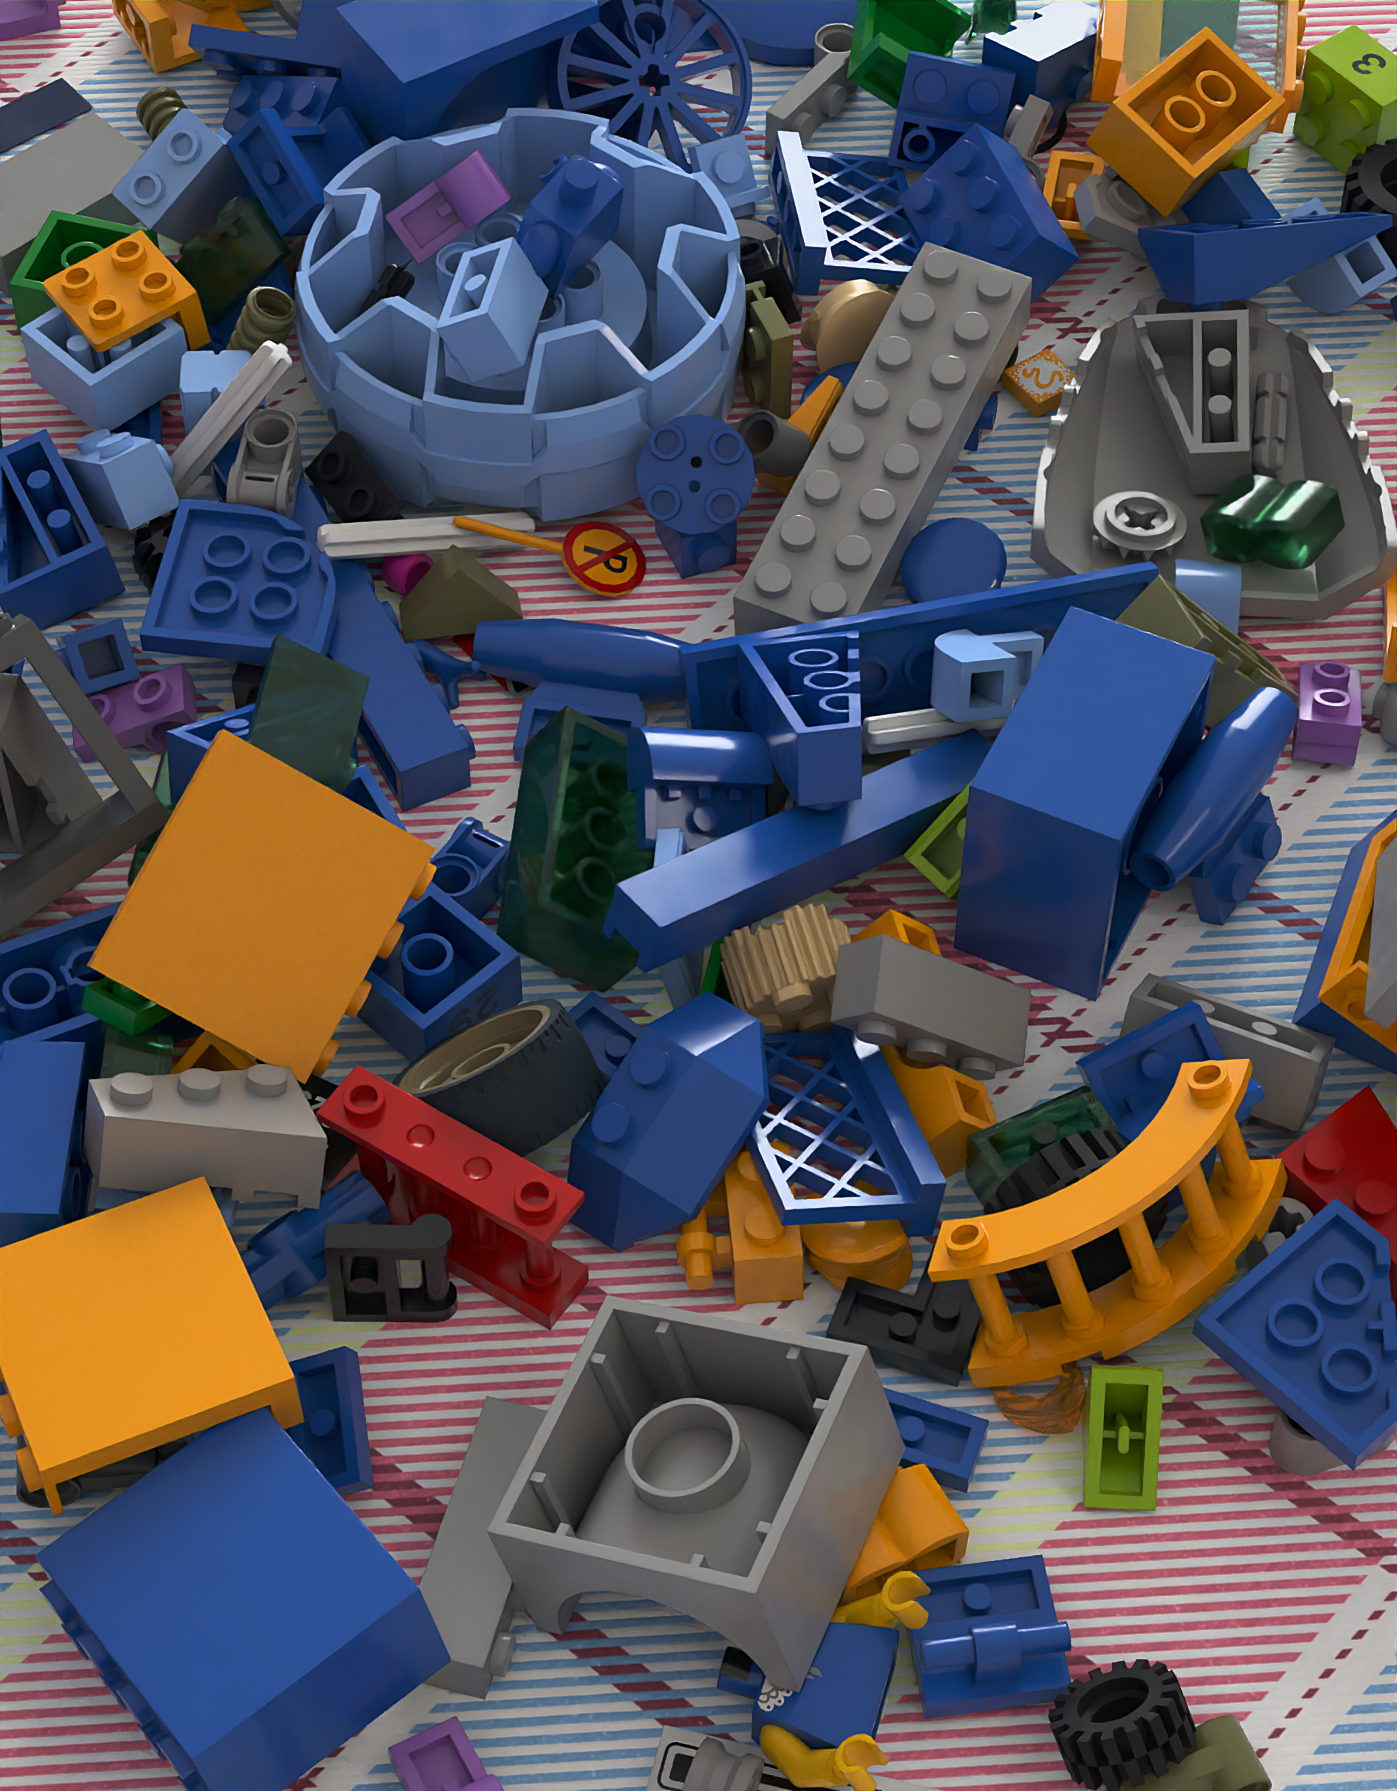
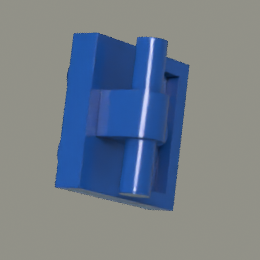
(989, 1638)

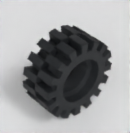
(1122, 1725)

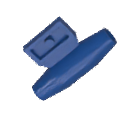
(580, 665)
(1212, 813)

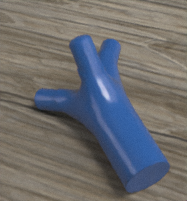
(448, 669)

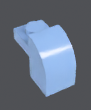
(1343, 277)
(982, 674)

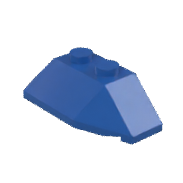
(669, 1122)

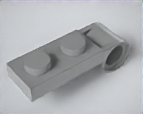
(819, 92)

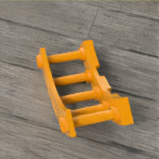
(1162, 1282)

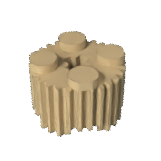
(786, 970)

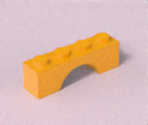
(941, 1099)

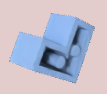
(106, 385)

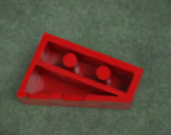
(1352, 1160)

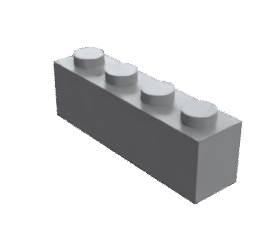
(464, 1575)

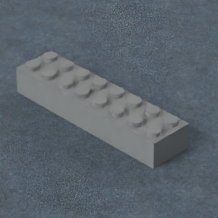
(887, 444)

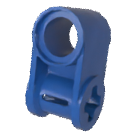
(472, 867)

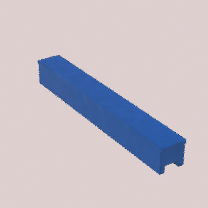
(789, 856)

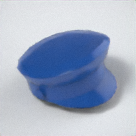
(953, 560)

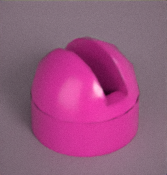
(405, 571)

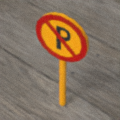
(593, 553)

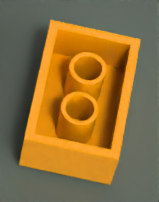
(1185, 121)

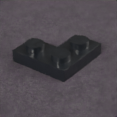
(915, 1333)

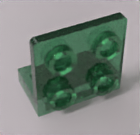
(232, 257)

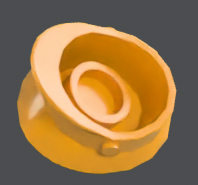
(862, 1249)

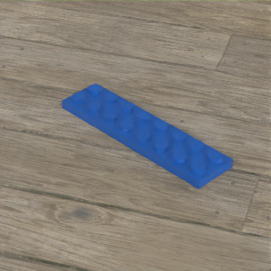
(900, 641)

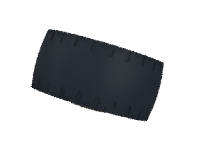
(511, 1076)

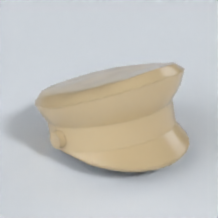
(845, 322)

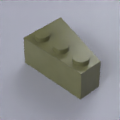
(1238, 666)

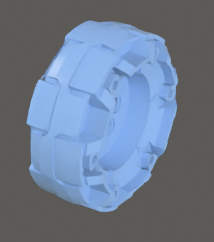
(619, 352)

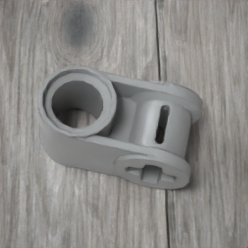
(267, 463)

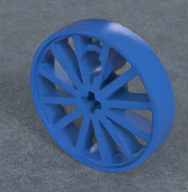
(637, 59)

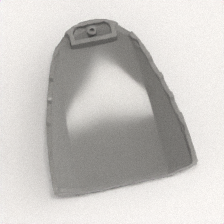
(1115, 442)

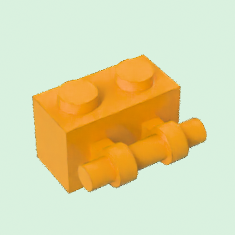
(759, 1250)

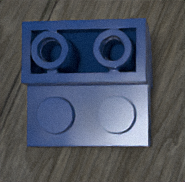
(941, 102)
(696, 782)

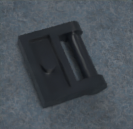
(367, 1271)

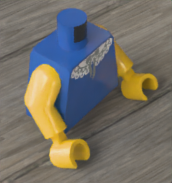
(832, 1723)

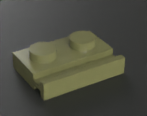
(766, 353)

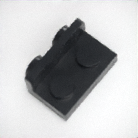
(353, 483)

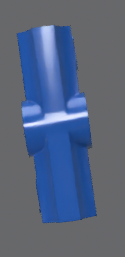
(290, 1251)

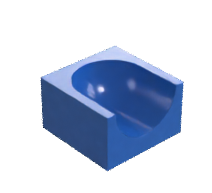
(448, 62)
(1070, 796)

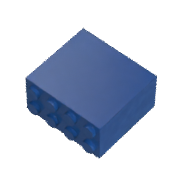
(241, 1610)

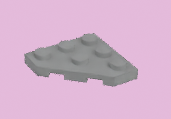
(1115, 210)

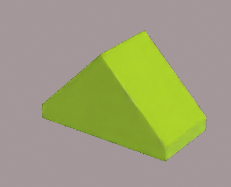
(1121, 1437)

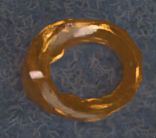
(1050, 1414)

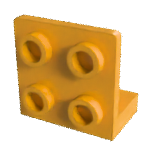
(164, 28)
(125, 293)

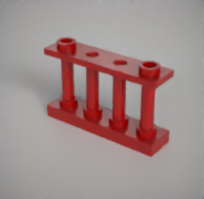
(495, 1200)

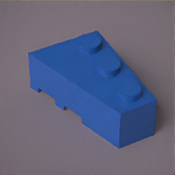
(48, 540)

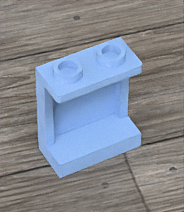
(182, 179)

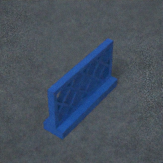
(807, 218)
(872, 1117)

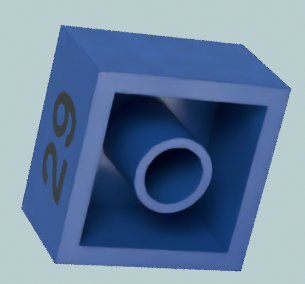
(439, 976)

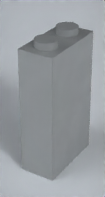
(62, 173)

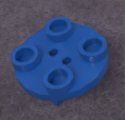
(666, 473)

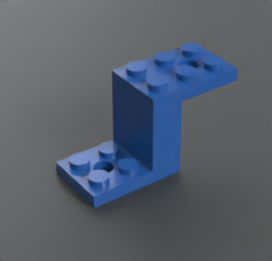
(246, 53)

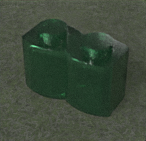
(1272, 522)

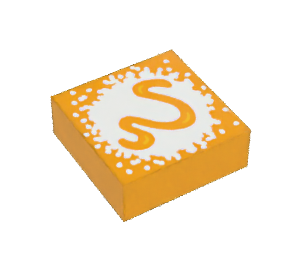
(1038, 382)

